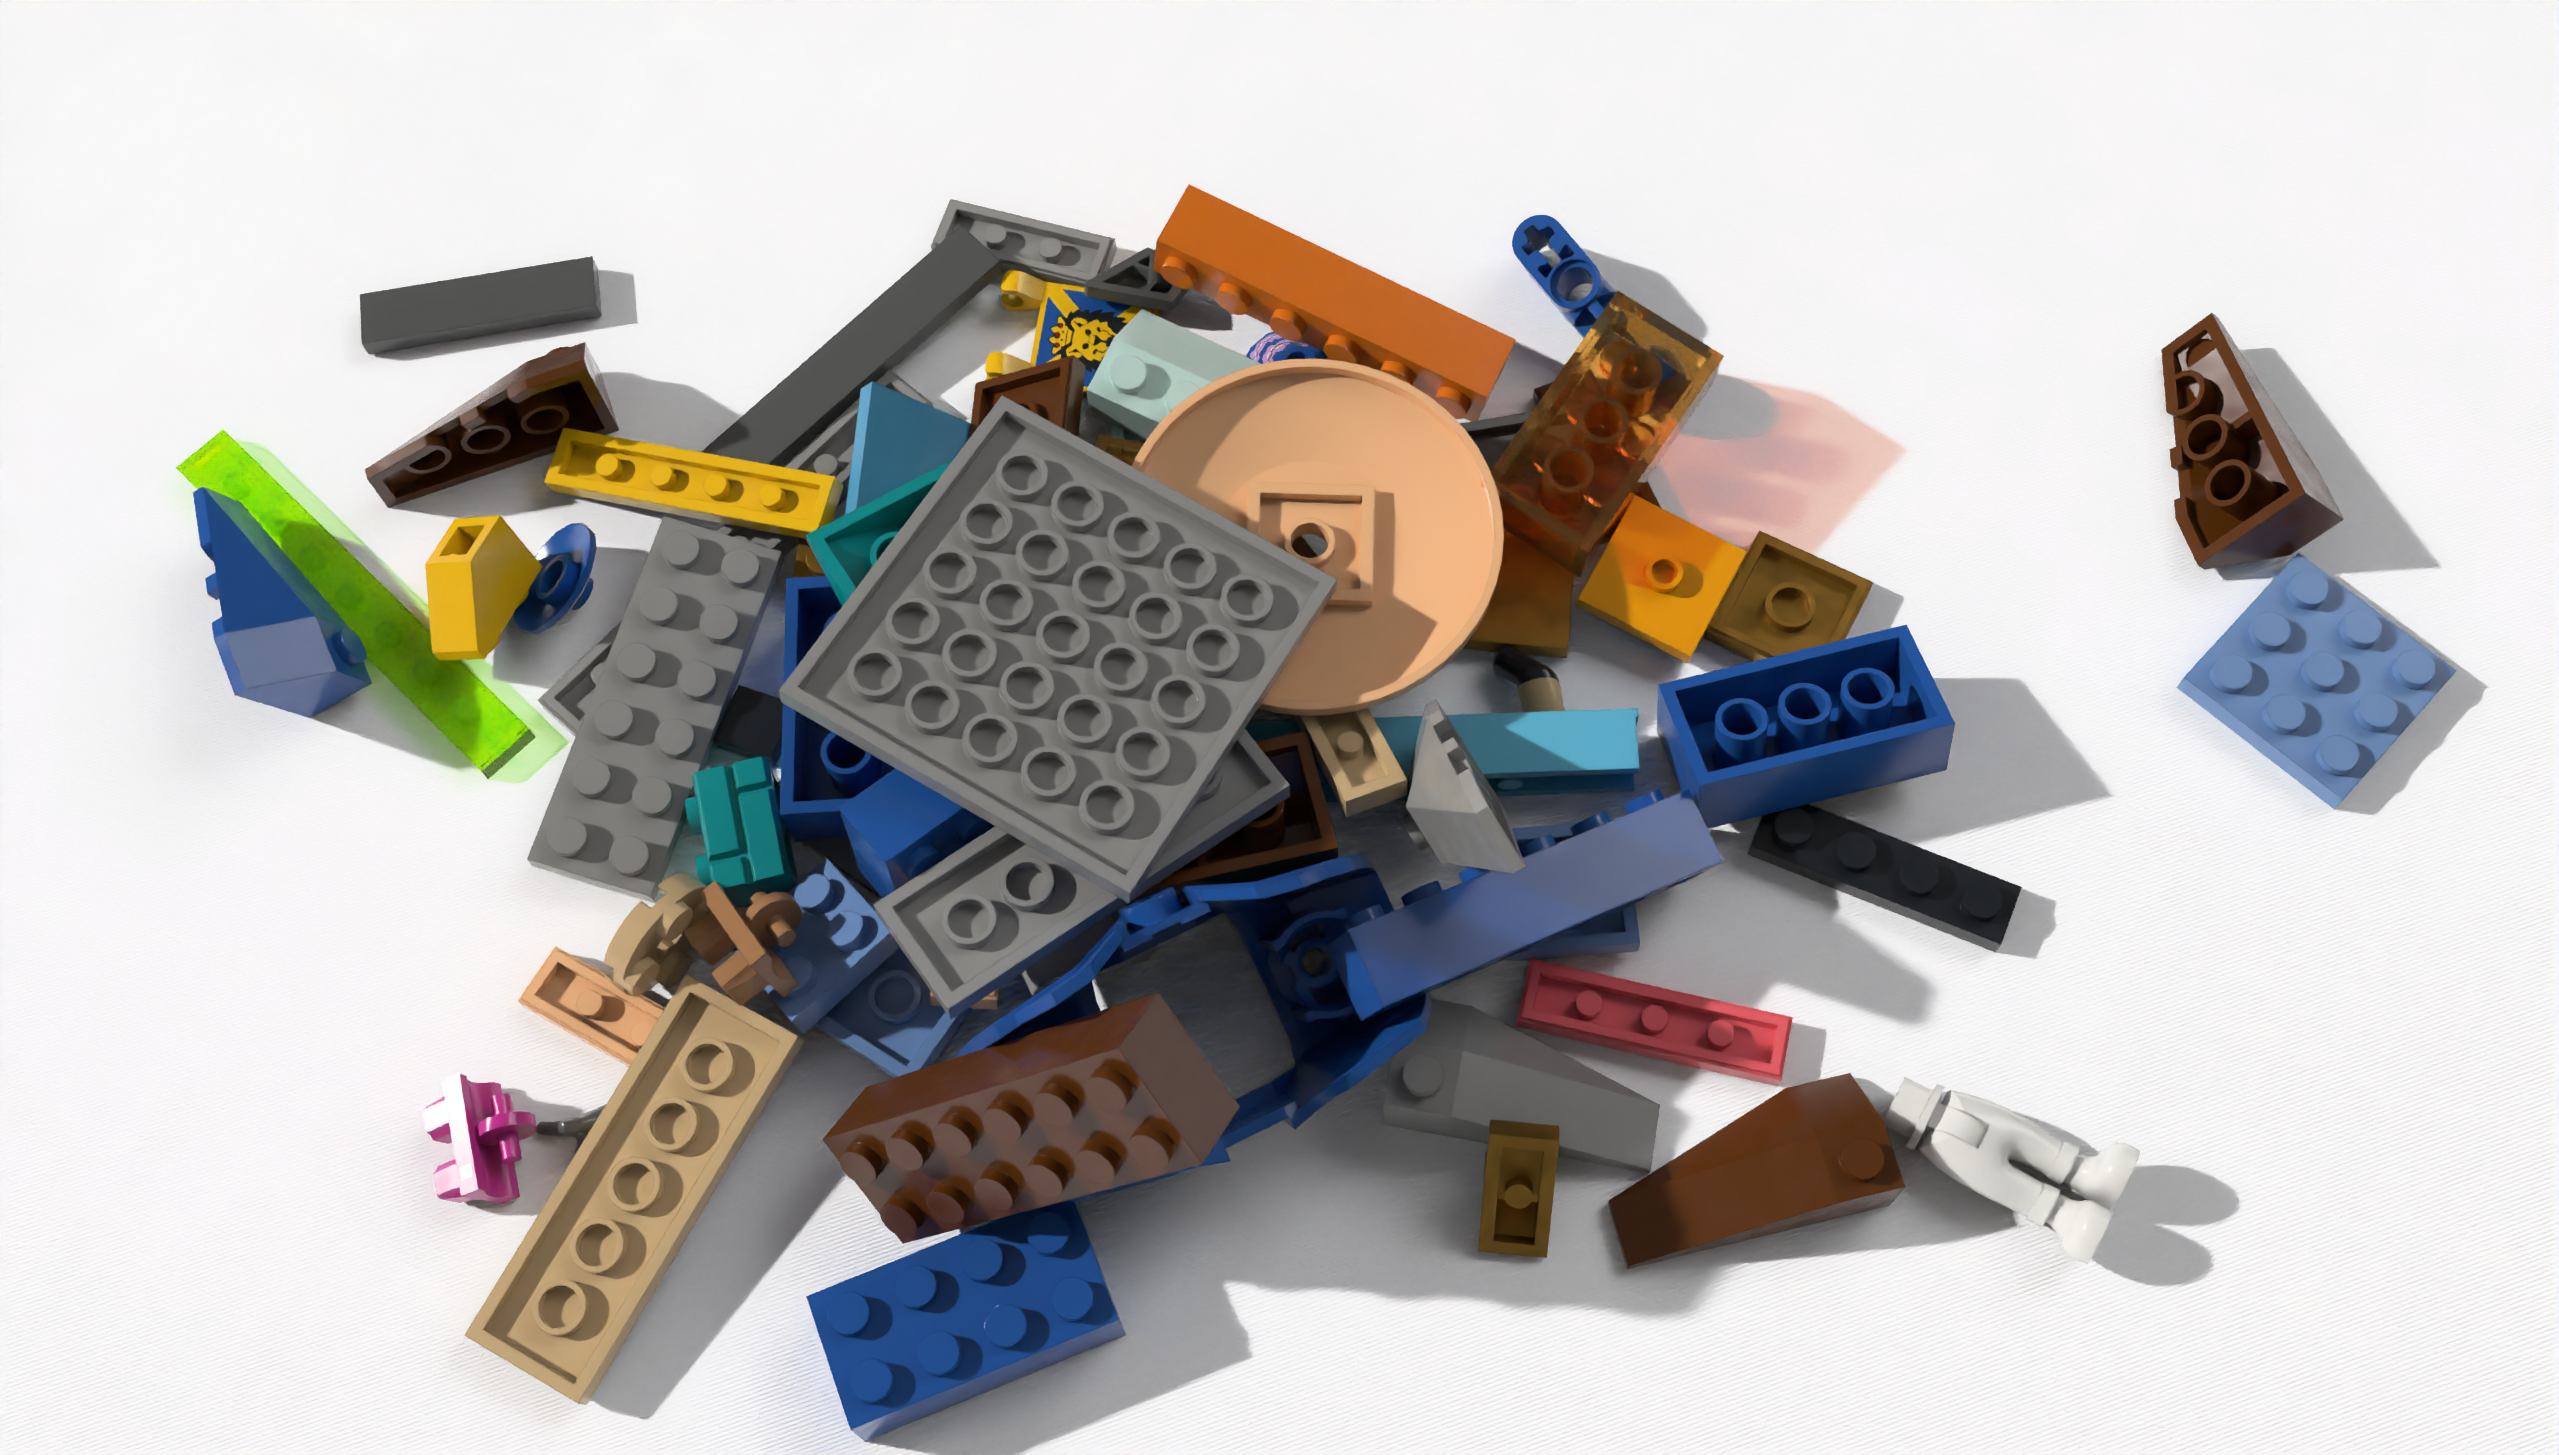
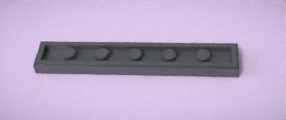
(861, 352)

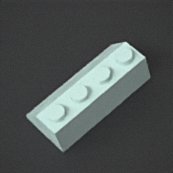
(1153, 370)

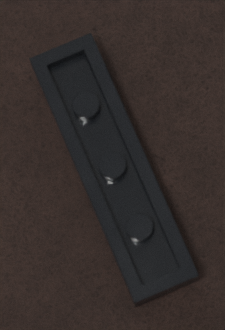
(1888, 873)

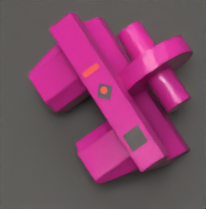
(484, 1140)

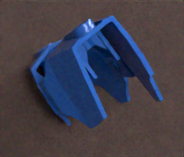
(1278, 924)

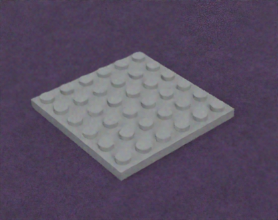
(1061, 646)

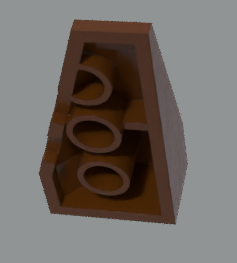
(2238, 463)
(1779, 1167)

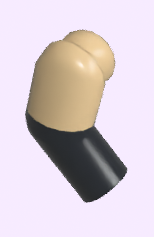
(1536, 682)

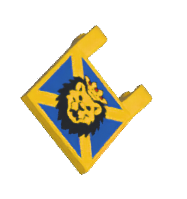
(1065, 324)

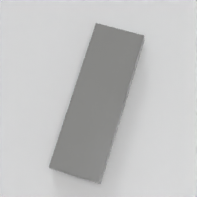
(1031, 245)

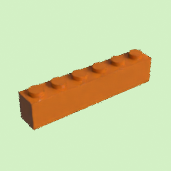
(1329, 302)

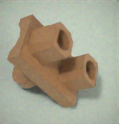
(756, 964)

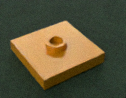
(1661, 578)

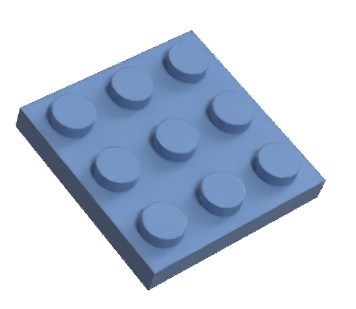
(2316, 680)

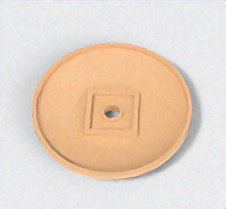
(1385, 488)

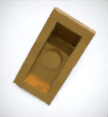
(1518, 1188)

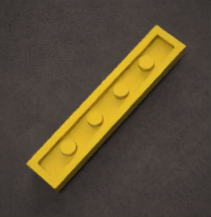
(693, 483)

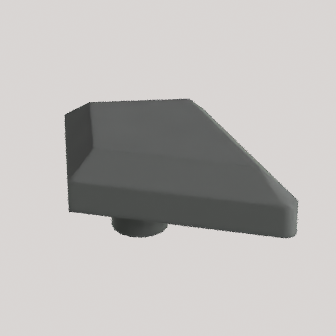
(1135, 284)

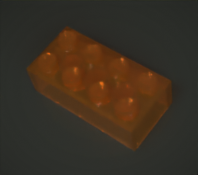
(1600, 432)

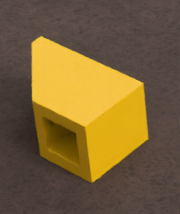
(475, 586)

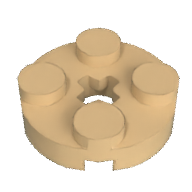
(651, 941)

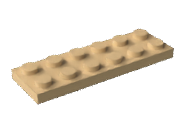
(634, 1190)

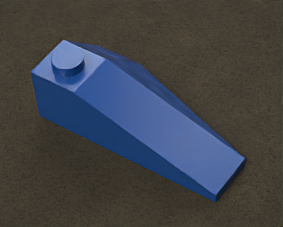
(275, 627)

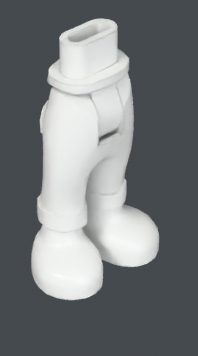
(1977, 1138)

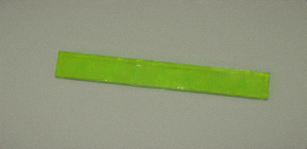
(390, 633)

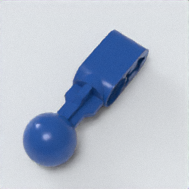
(1571, 271)

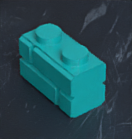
(742, 830)

